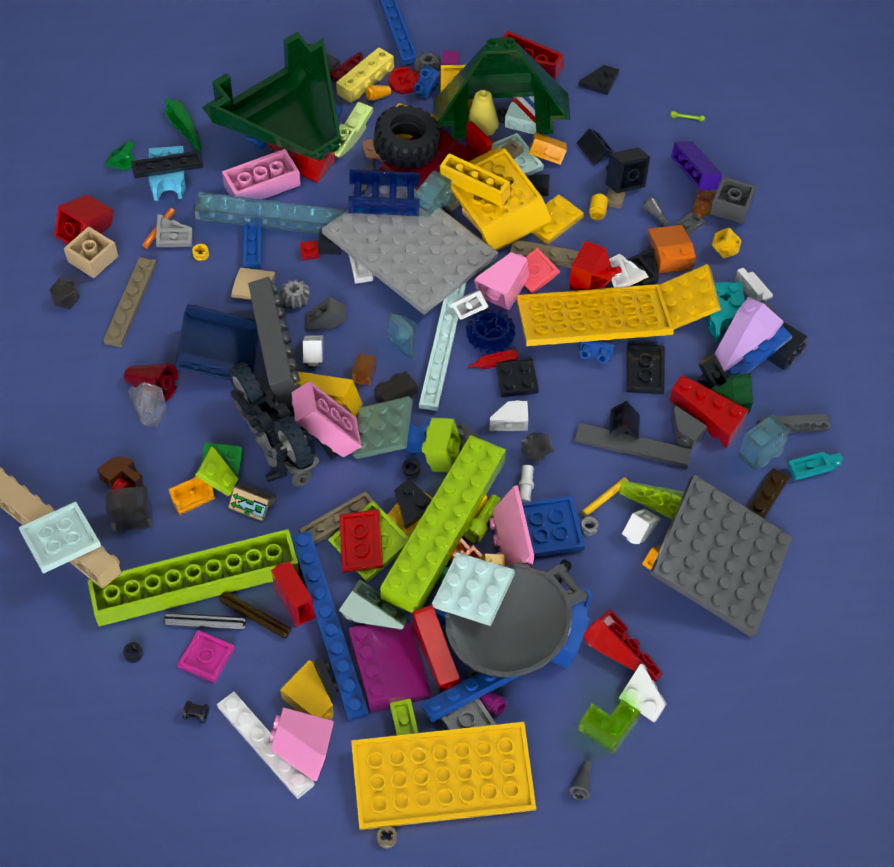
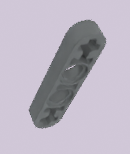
(803, 423)

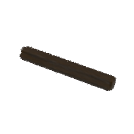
(255, 615)

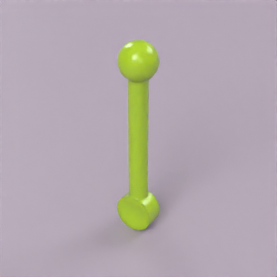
(674, 114)

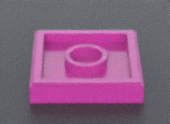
(206, 656)

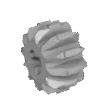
(295, 294)

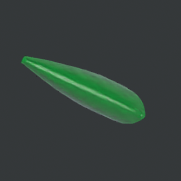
(181, 119)

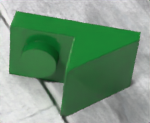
(121, 157)

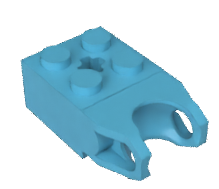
(171, 181)

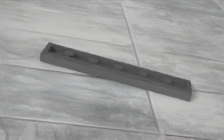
(626, 444)

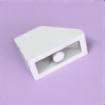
(470, 304)
(313, 350)
(510, 417)
(640, 526)

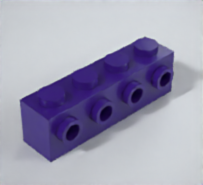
(696, 165)

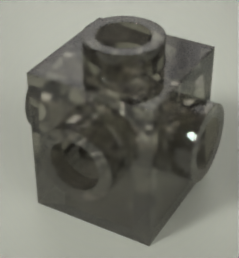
(64, 293)
(536, 446)

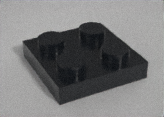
(517, 378)

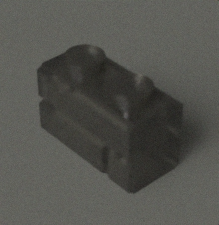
(397, 387)

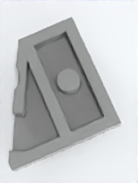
(173, 233)

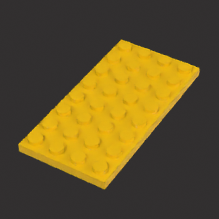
(594, 315)
(442, 775)

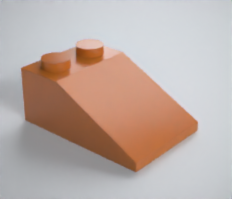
(672, 249)

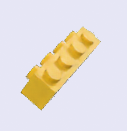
(475, 179)

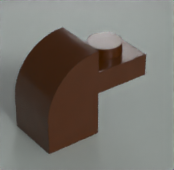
(120, 468)

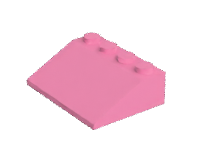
(511, 530)

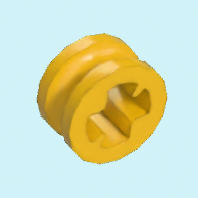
(200, 247)

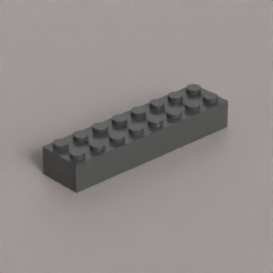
(275, 340)

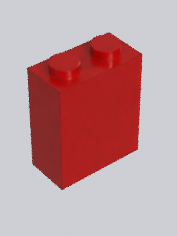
(293, 593)

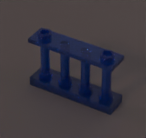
(384, 205)

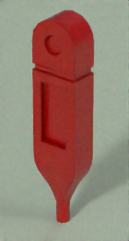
(490, 361)

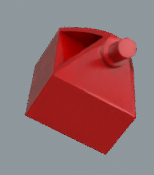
(591, 268)

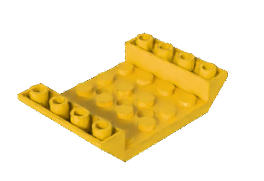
(521, 212)

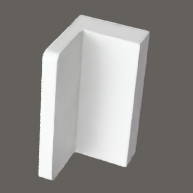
(753, 285)

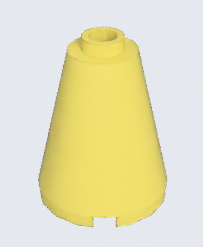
(484, 113)

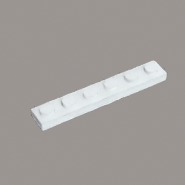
(258, 737)

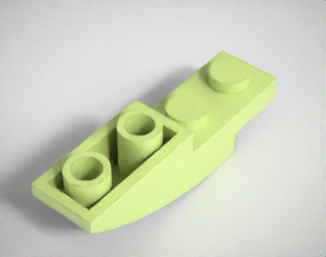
(353, 127)

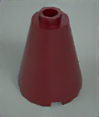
(155, 374)

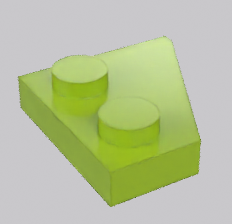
(216, 472)

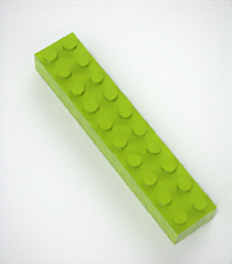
(443, 525)
(191, 577)

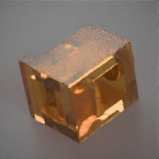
(703, 206)

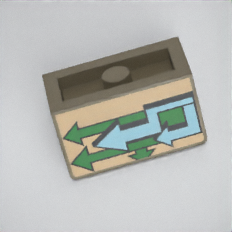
(251, 501)

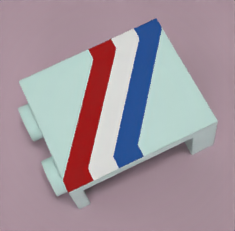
(521, 115)

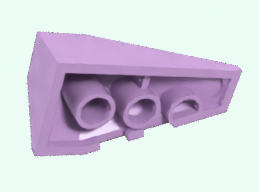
(748, 329)

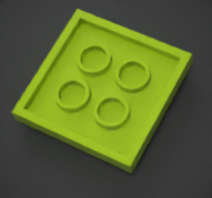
(392, 541)

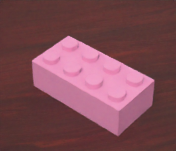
(262, 176)
(326, 419)

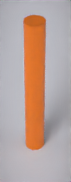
(152, 235)

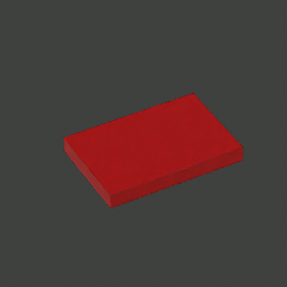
(361, 541)

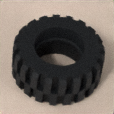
(401, 151)

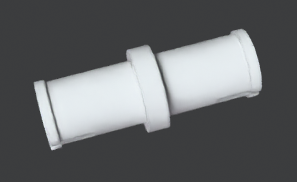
(526, 483)

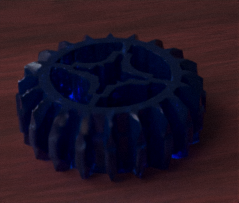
(495, 331)

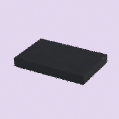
(645, 368)

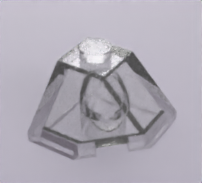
(148, 403)

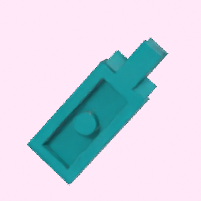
(814, 464)

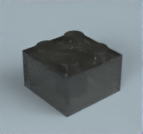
(129, 509)

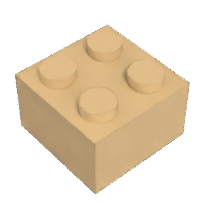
(91, 252)

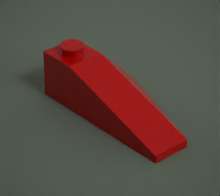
(309, 167)

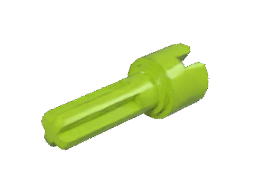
(478, 526)

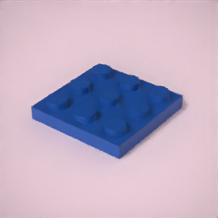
(553, 526)

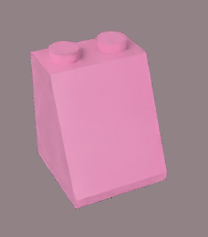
(504, 280)
(301, 740)

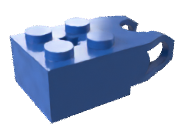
(577, 631)

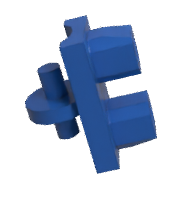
(426, 81)
(601, 350)

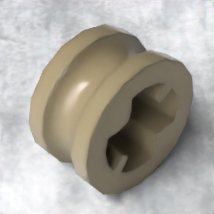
(387, 830)

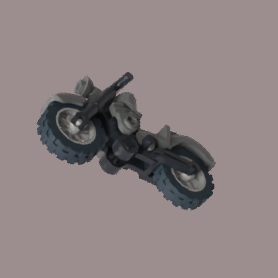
(278, 432)

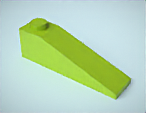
(656, 498)

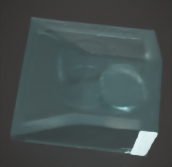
(402, 333)

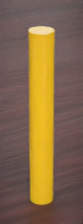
(603, 498)

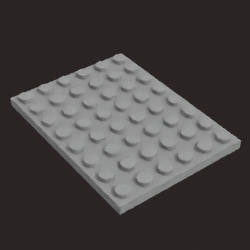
(413, 255)

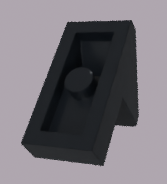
(712, 372)

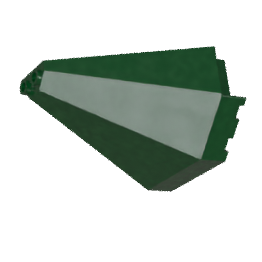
(505, 72)
(287, 108)

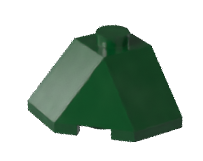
(737, 389)

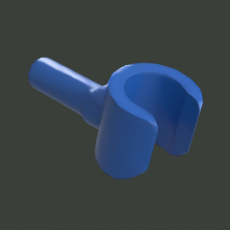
(259, 143)

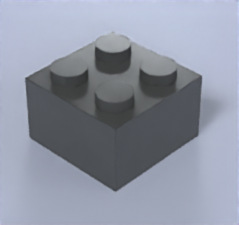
(733, 200)

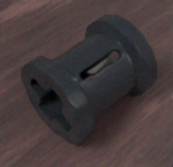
(195, 711)

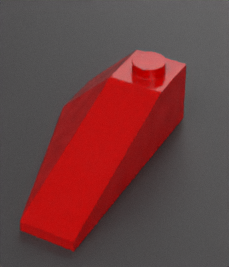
(610, 638)

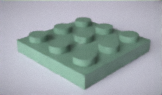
(383, 427)

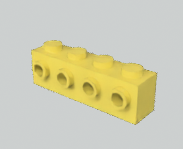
(365, 74)

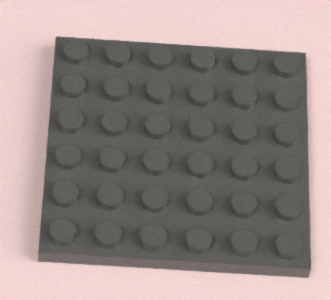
(721, 556)

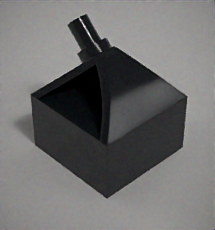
(627, 170)

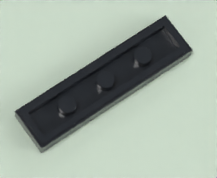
(166, 164)

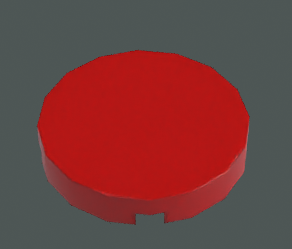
(403, 80)

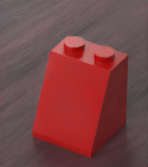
(78, 215)

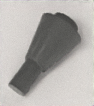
(653, 207)
(581, 787)

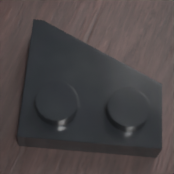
(600, 80)
(411, 502)
(323, 669)

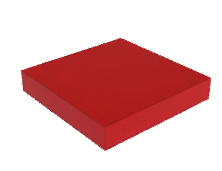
(477, 140)

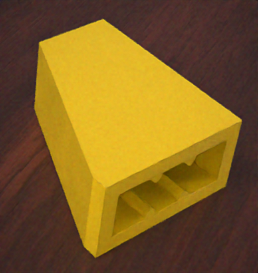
(307, 693)

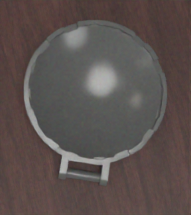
(527, 626)

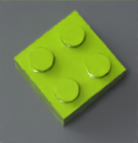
(441, 444)

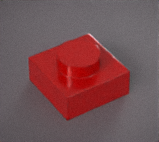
(309, 250)

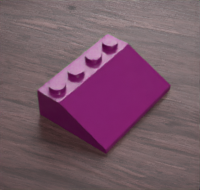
(388, 665)

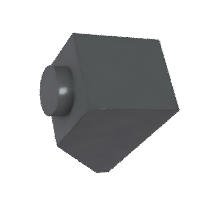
(326, 315)
(687, 429)

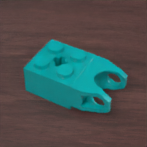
(730, 299)

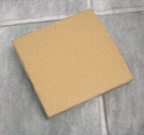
(245, 276)

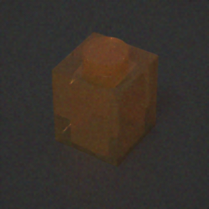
(364, 369)

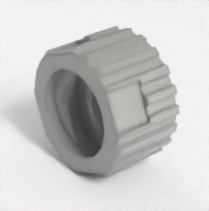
(589, 520)

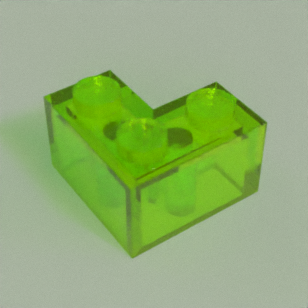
(609, 729)

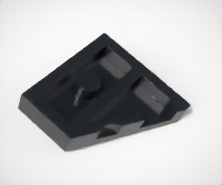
(646, 262)

